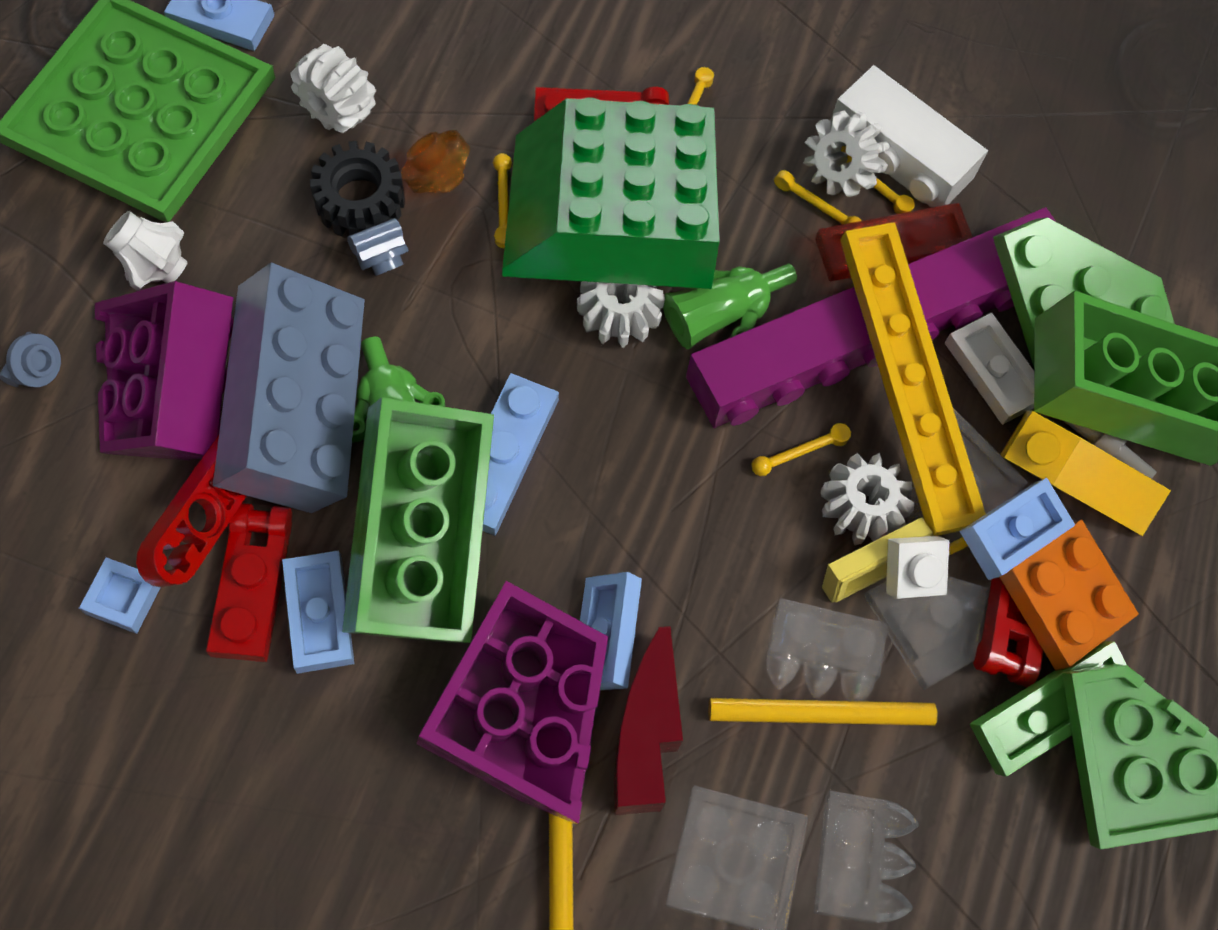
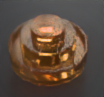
(436, 162)

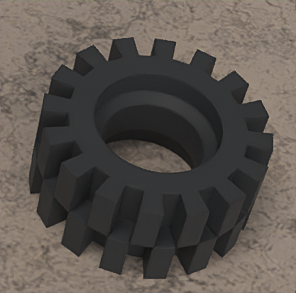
(353, 166)

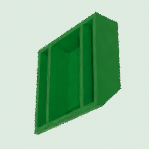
(615, 195)

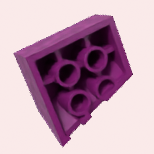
(163, 370)
(523, 703)

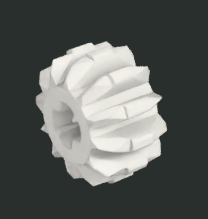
(333, 88)
(860, 145)
(633, 317)
(847, 498)

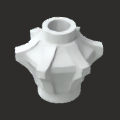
(146, 249)

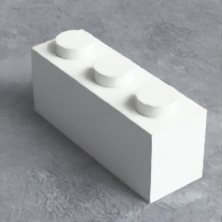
(924, 149)

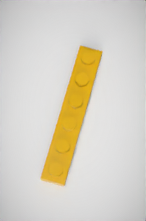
(912, 379)

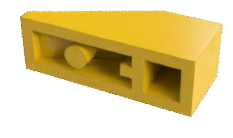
(1085, 472)

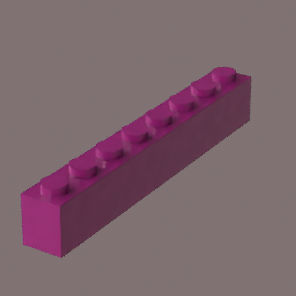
(832, 337)

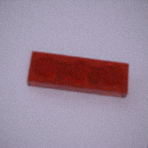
(920, 233)

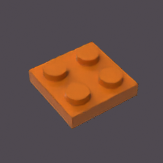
(1069, 596)

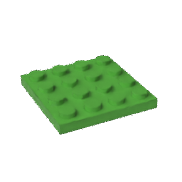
(136, 106)

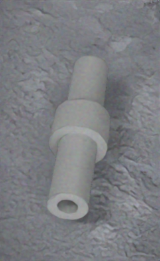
(1114, 447)

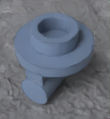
(379, 246)
(31, 361)

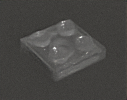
(737, 861)

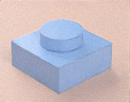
(119, 596)

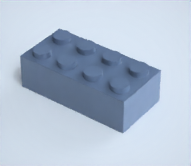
(290, 391)

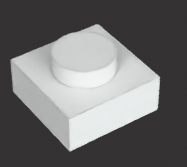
(917, 567)

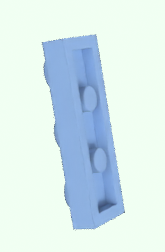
(517, 428)

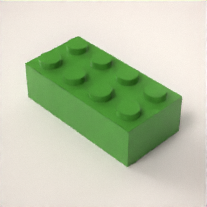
(1128, 376)
(418, 522)

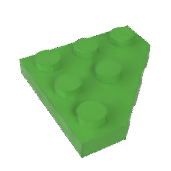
(1051, 261)
(1139, 759)

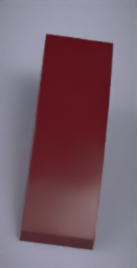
(647, 729)

